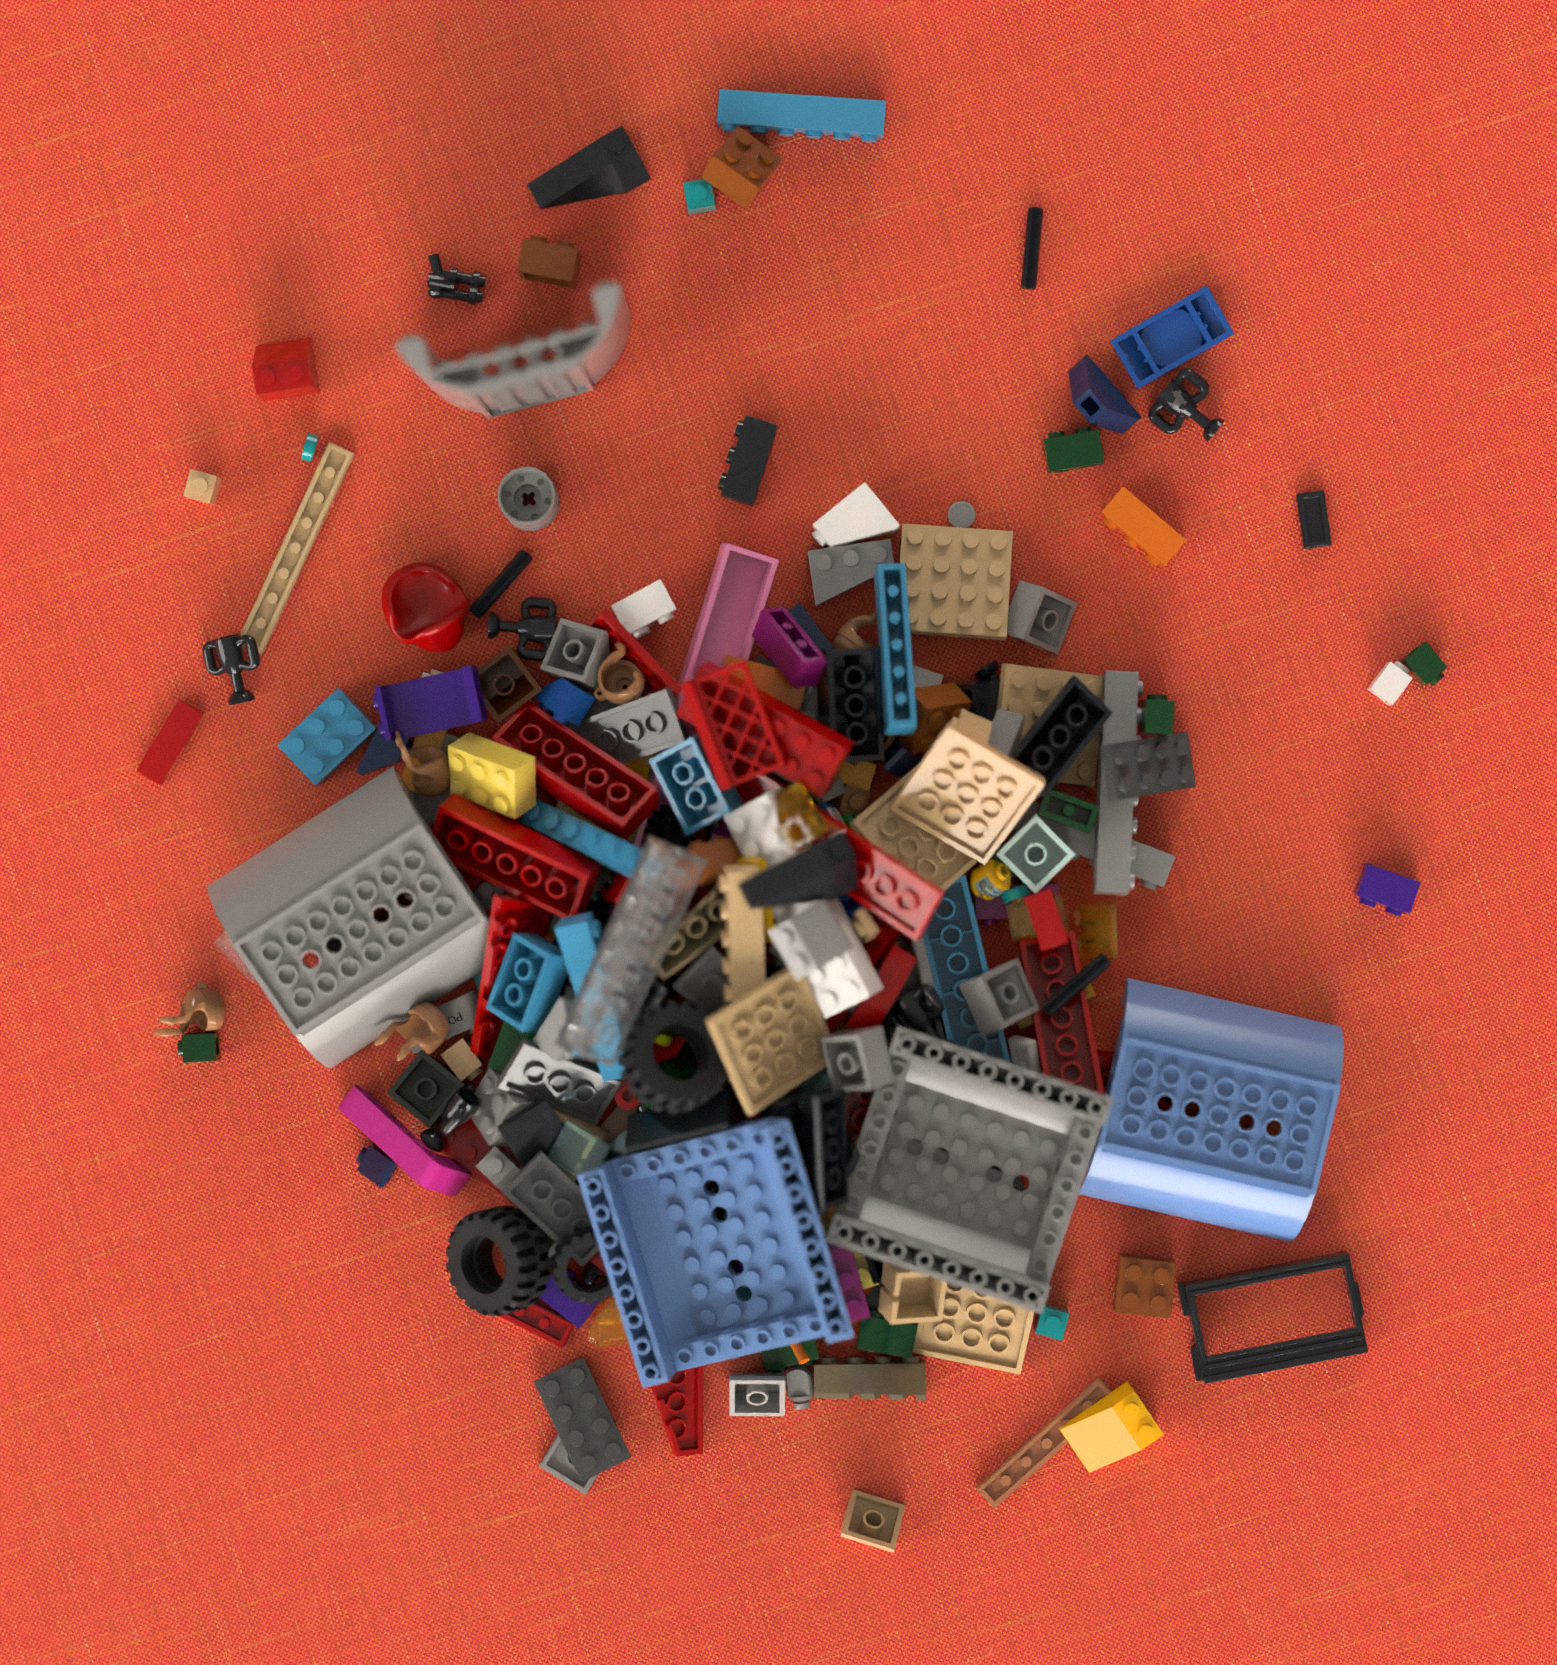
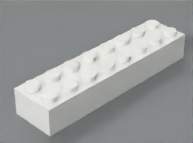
(848, 976)

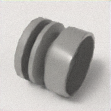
(528, 483)

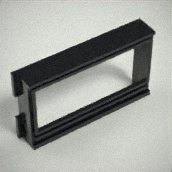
(1278, 1354)

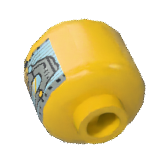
(990, 880)

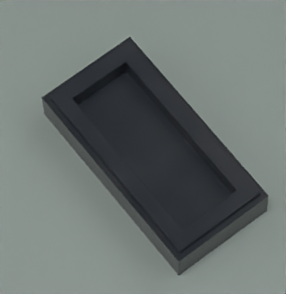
(1313, 519)

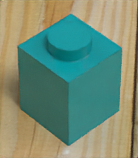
(699, 196)
(1052, 1322)

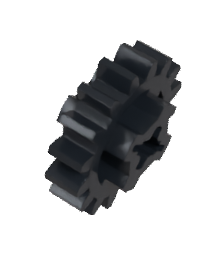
(667, 828)

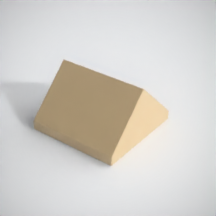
(872, 1520)

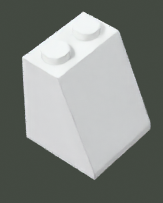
(854, 520)

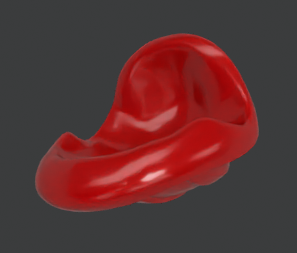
(425, 606)

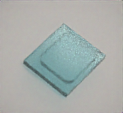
(578, 1149)

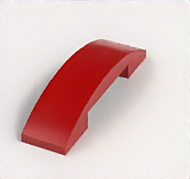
(892, 974)

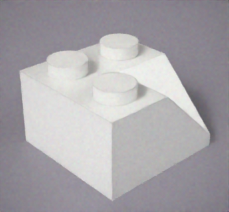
(644, 608)

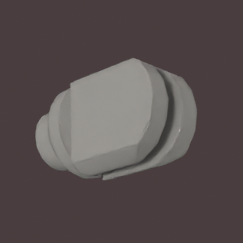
(800, 1386)

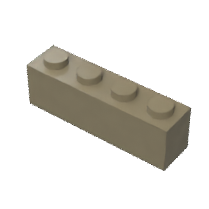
(695, 933)
(869, 1378)

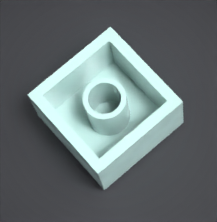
(1035, 853)

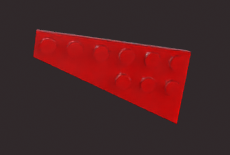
(506, 917)
(682, 1410)

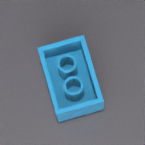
(328, 737)
(692, 786)
(528, 982)

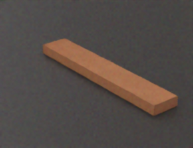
(1038, 1448)

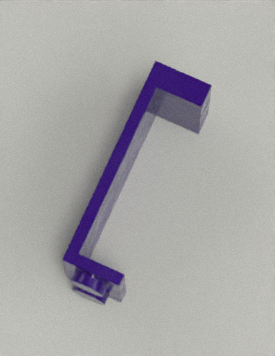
(430, 704)

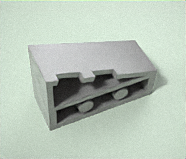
(845, 567)

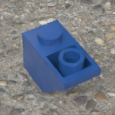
(565, 701)

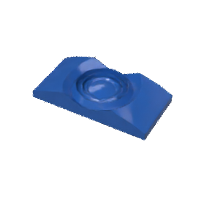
(1172, 337)

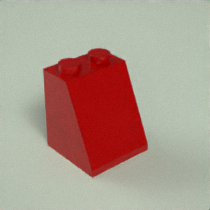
(285, 370)

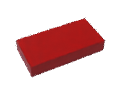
(1046, 920)

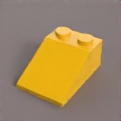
(1111, 1429)

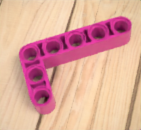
(402, 1146)

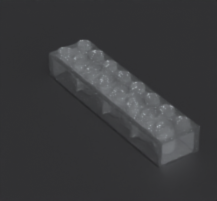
(631, 951)

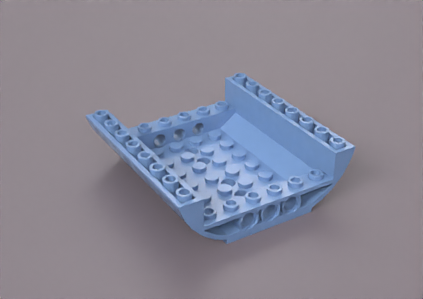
(1232, 1065)
(674, 1255)

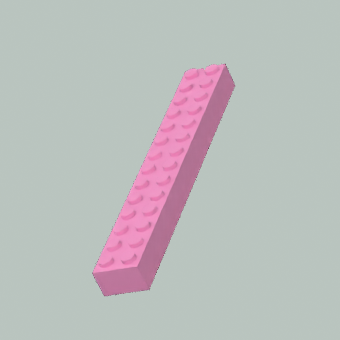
(724, 627)

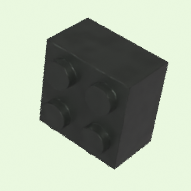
(425, 1088)

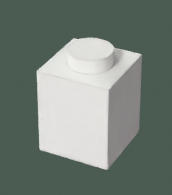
(1390, 682)

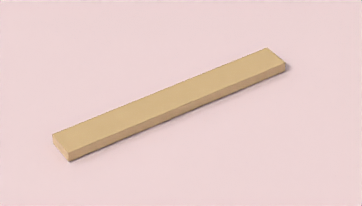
(297, 544)

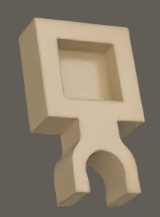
(864, 925)

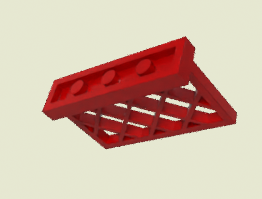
(654, 675)
(710, 734)

